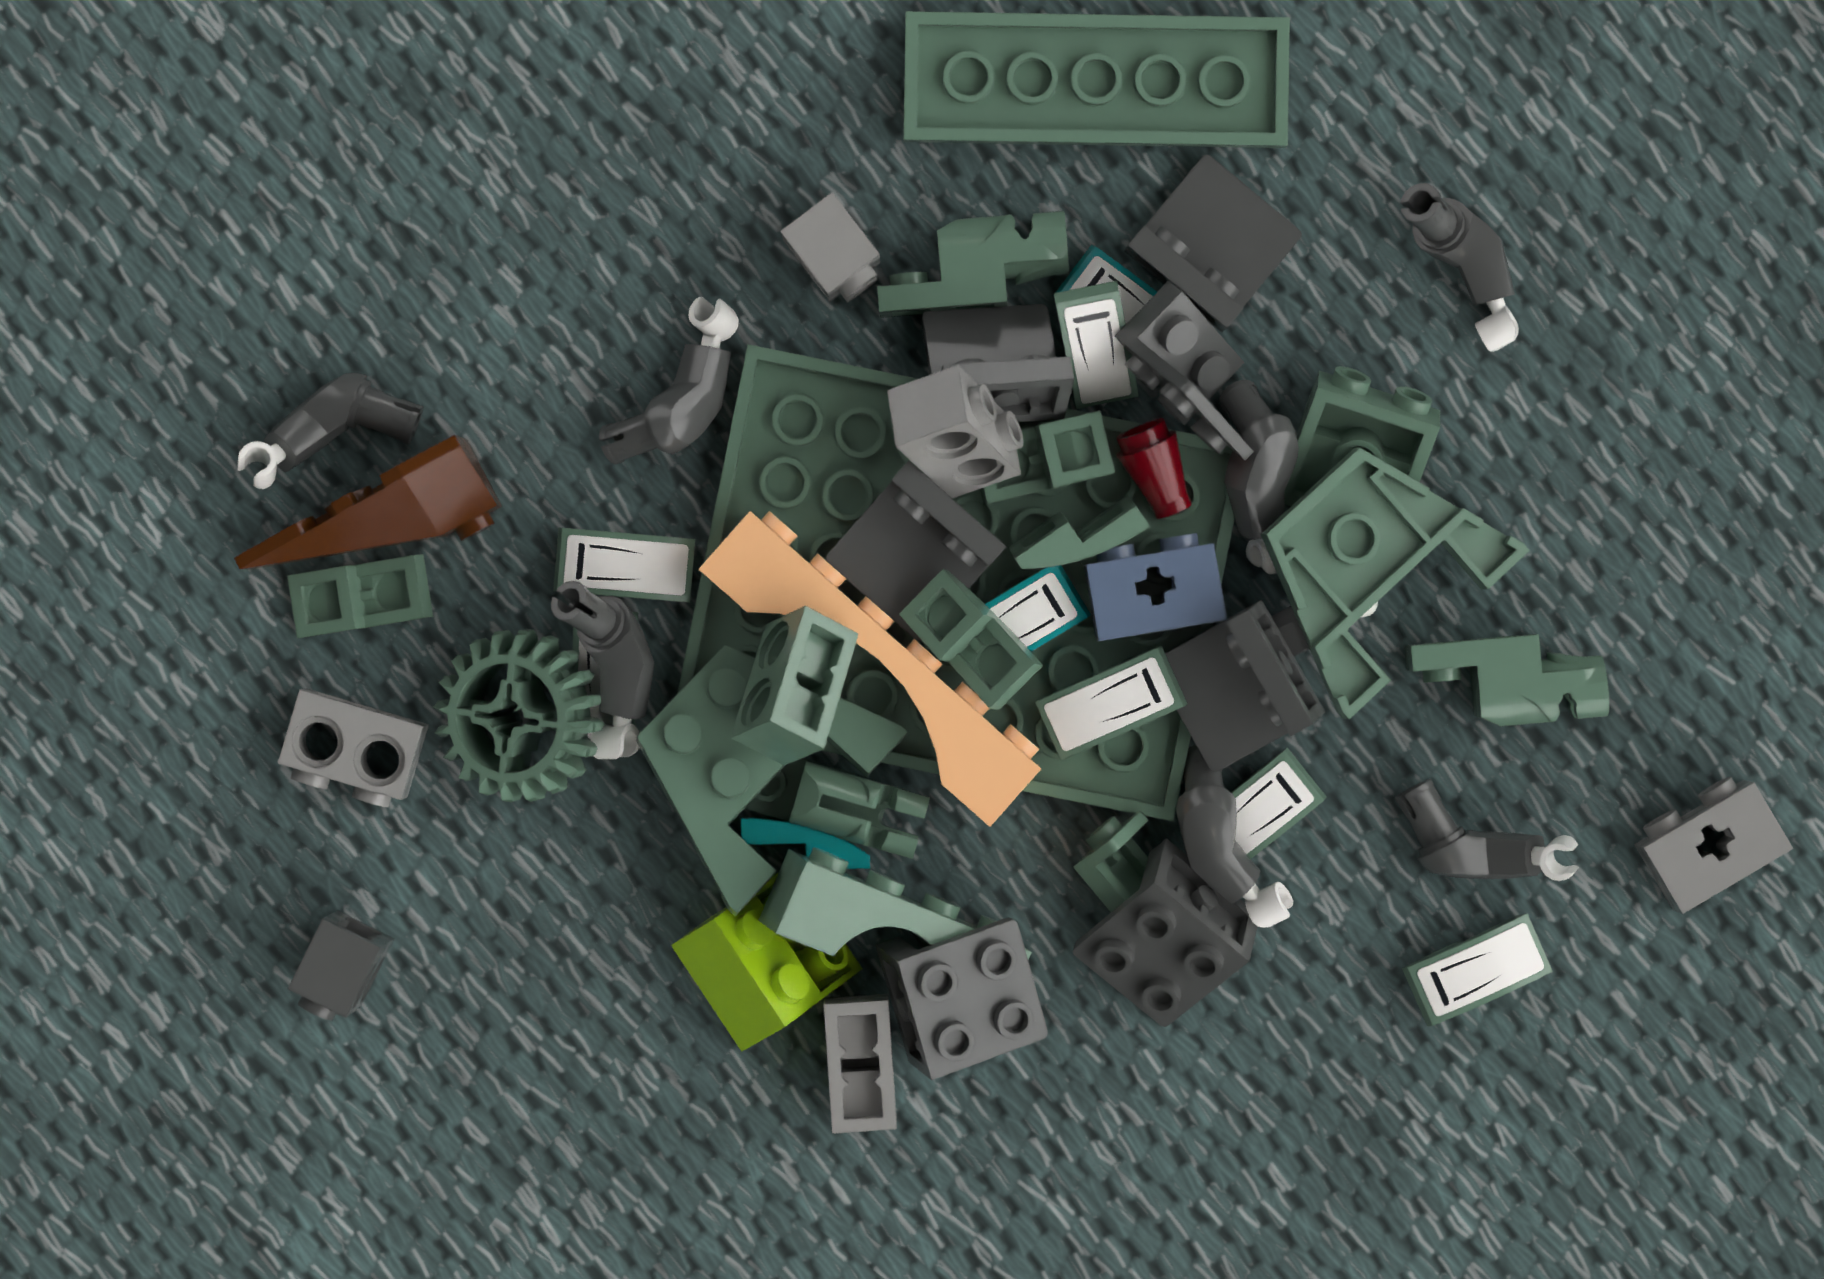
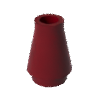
(1155, 465)

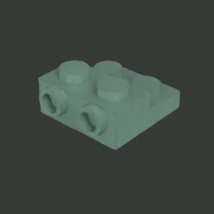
(1351, 415)

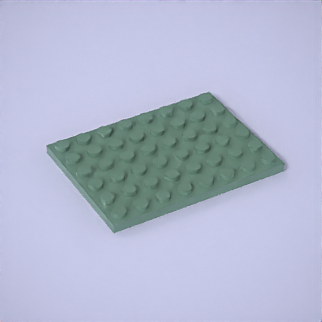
(821, 448)

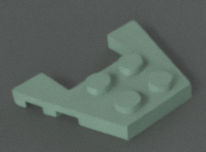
(1353, 544)
(716, 777)

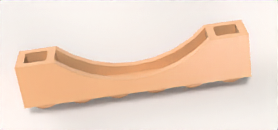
(972, 755)

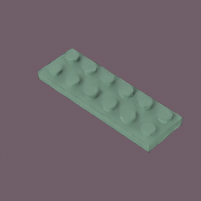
(1096, 79)

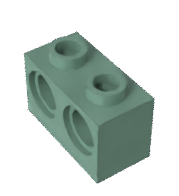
(794, 686)

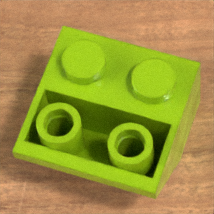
(757, 976)

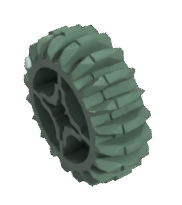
(508, 763)

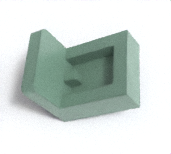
(1115, 860)

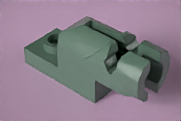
(975, 263)
(1513, 681)
(840, 805)

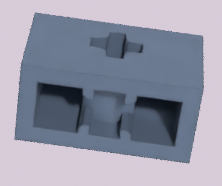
(1192, 601)

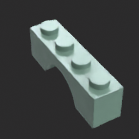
(827, 907)

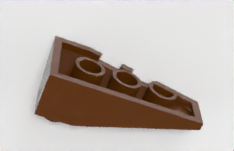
(418, 501)

